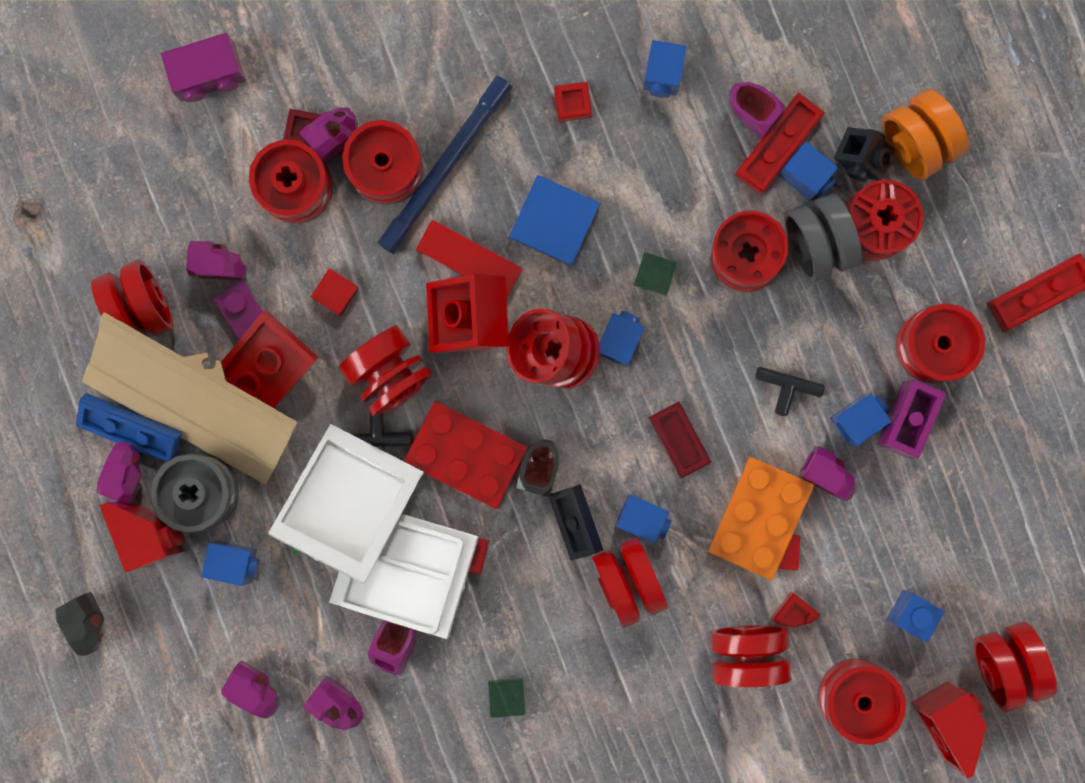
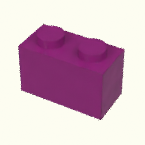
(203, 68)
(911, 419)

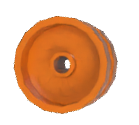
(925, 134)

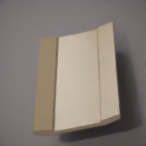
(188, 398)

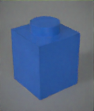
(664, 68)
(809, 172)
(621, 338)
(861, 419)
(643, 519)
(230, 563)
(915, 615)

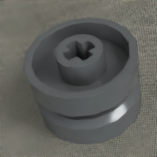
(823, 237)
(174, 497)

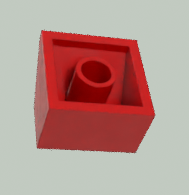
(467, 313)
(140, 535)
(954, 725)

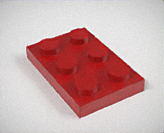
(267, 361)
(465, 454)

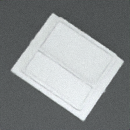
(346, 503)
(414, 578)

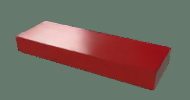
(779, 143)
(465, 255)
(1039, 293)

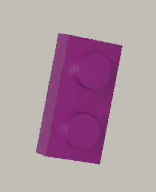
(238, 307)

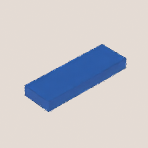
(128, 427)

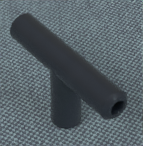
(789, 385)
(380, 439)

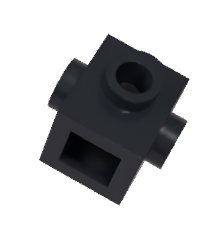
(864, 154)

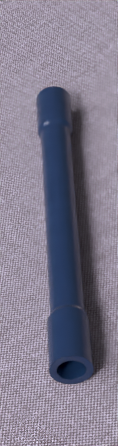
(403, 223)

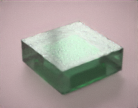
(655, 274)
(506, 697)

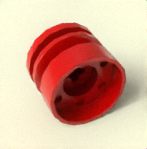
(901, 209)
(758, 234)
(553, 349)
(384, 369)

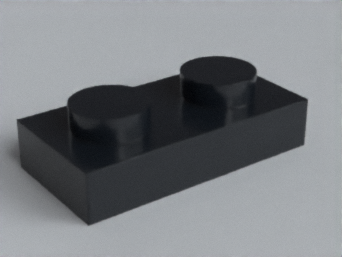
(575, 522)

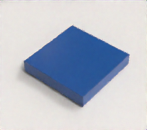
(554, 220)

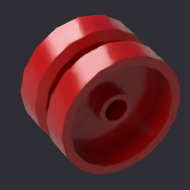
(393, 145)
(278, 165)
(134, 299)
(957, 332)
(629, 582)
(750, 656)
(1015, 666)
(879, 712)

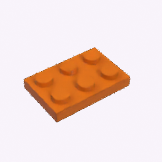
(761, 518)

